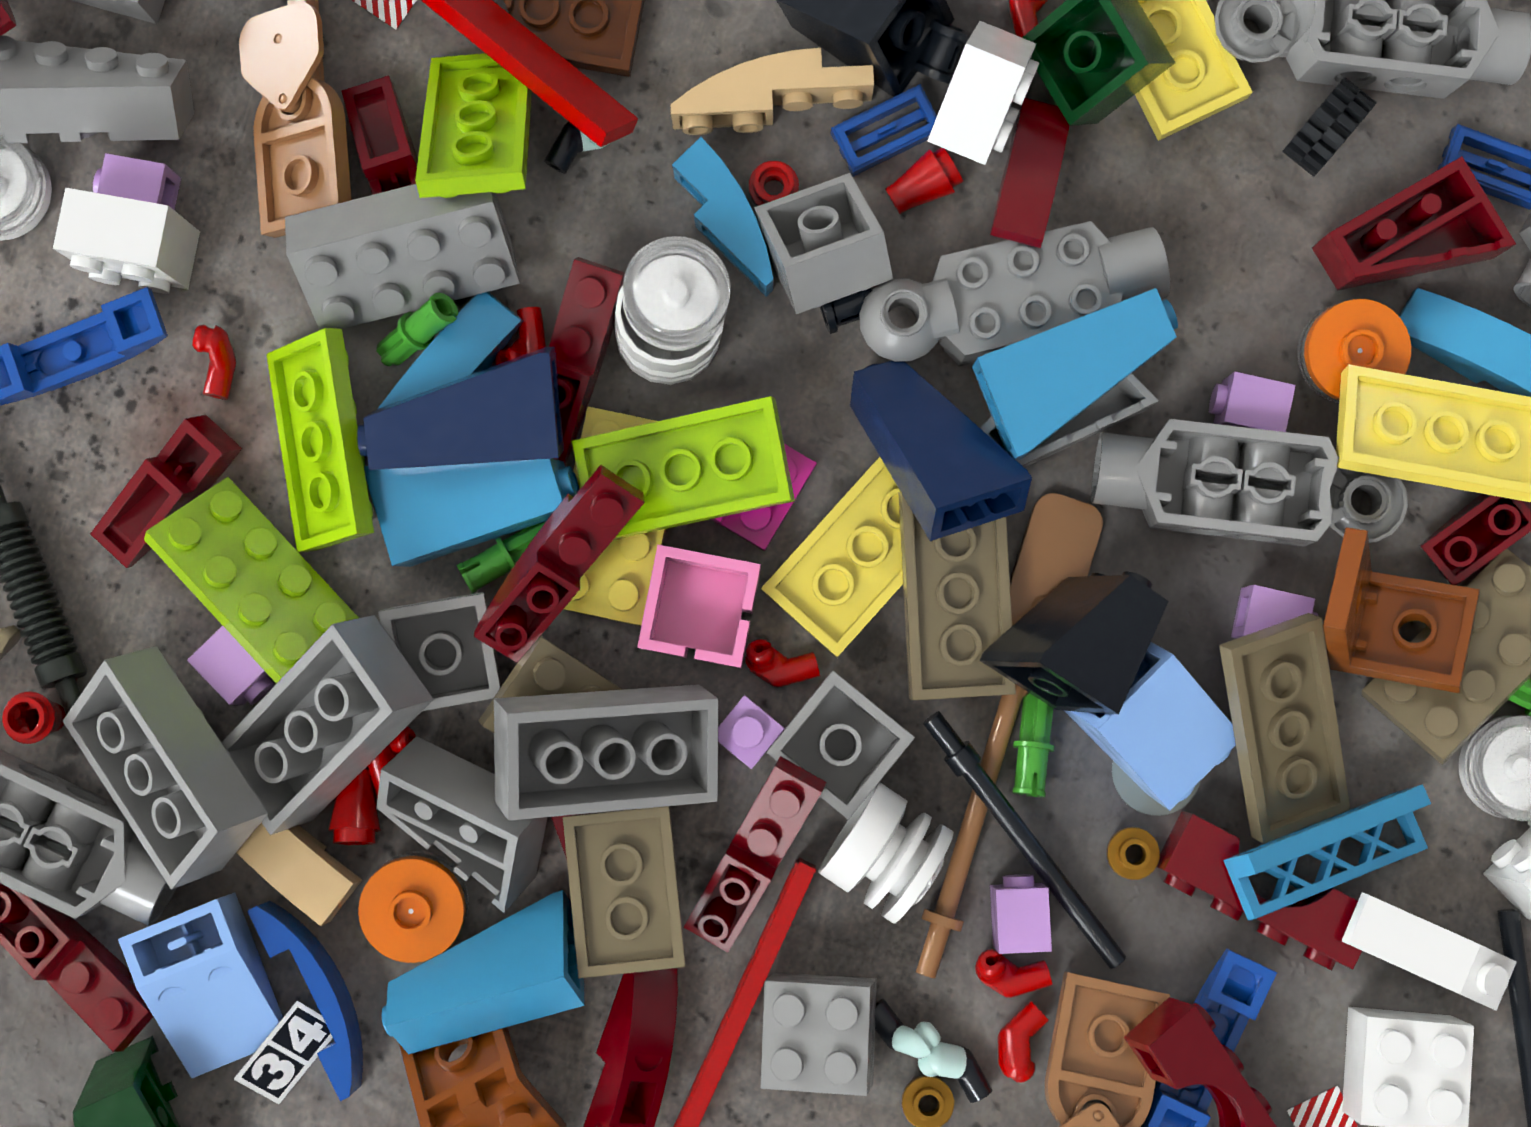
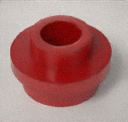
(772, 171)

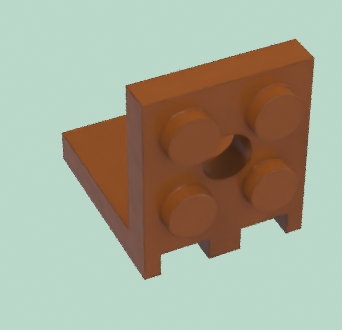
(1373, 606)
(477, 1088)

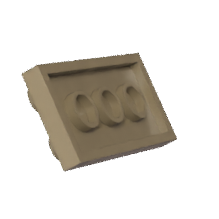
(954, 608)
(1493, 670)
(1285, 727)

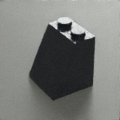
(870, 33)
(1081, 642)

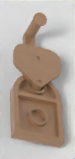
(299, 118)
(1093, 1058)

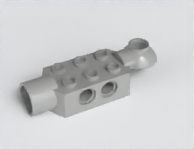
(1382, 44)
(1013, 291)
(1241, 484)
(72, 847)

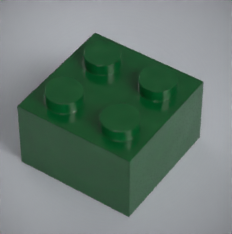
(1097, 56)

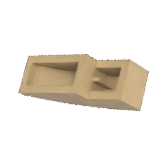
(300, 871)

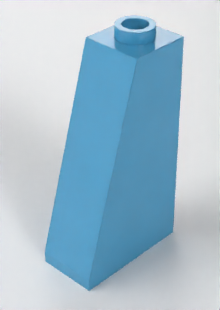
(1062, 371)
(462, 505)
(490, 981)

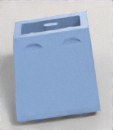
(204, 984)

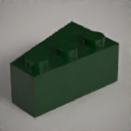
(126, 1092)

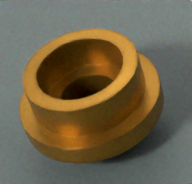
(1117, 848)
(927, 1086)

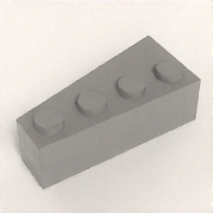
(91, 92)

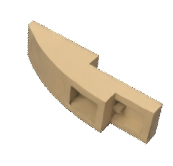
(747, 92)

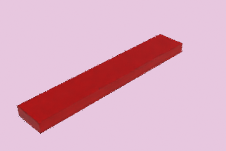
(538, 68)
(746, 994)

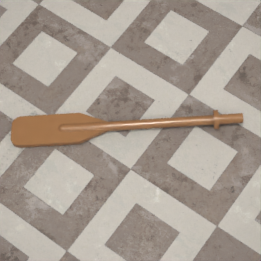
(1055, 546)

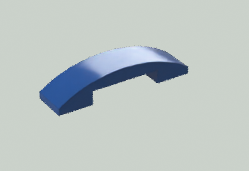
(81, 349)
(1231, 997)
(345, 1055)

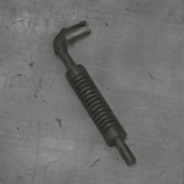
(36, 606)

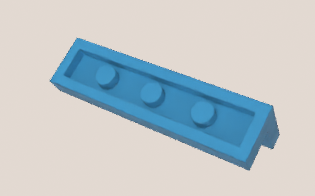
(1329, 835)

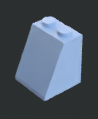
(1165, 730)

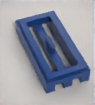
(1497, 147)
(849, 149)

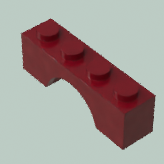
(1195, 860)
(1182, 1051)

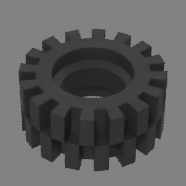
(1329, 127)

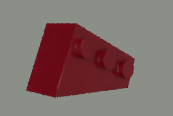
(1417, 231)

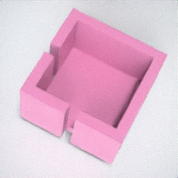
(699, 605)

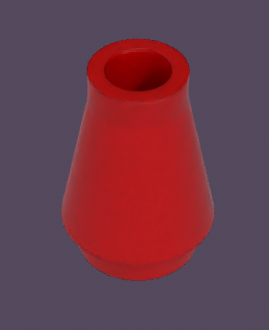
(925, 181)
(31, 717)
(355, 813)

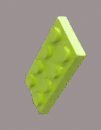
(473, 129)
(320, 441)
(695, 464)
(248, 576)

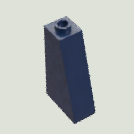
(480, 418)
(935, 453)

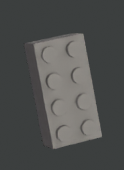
(397, 251)
(326, 721)
(605, 751)
(164, 766)

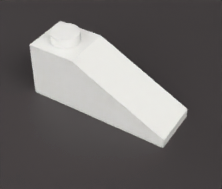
(1429, 951)

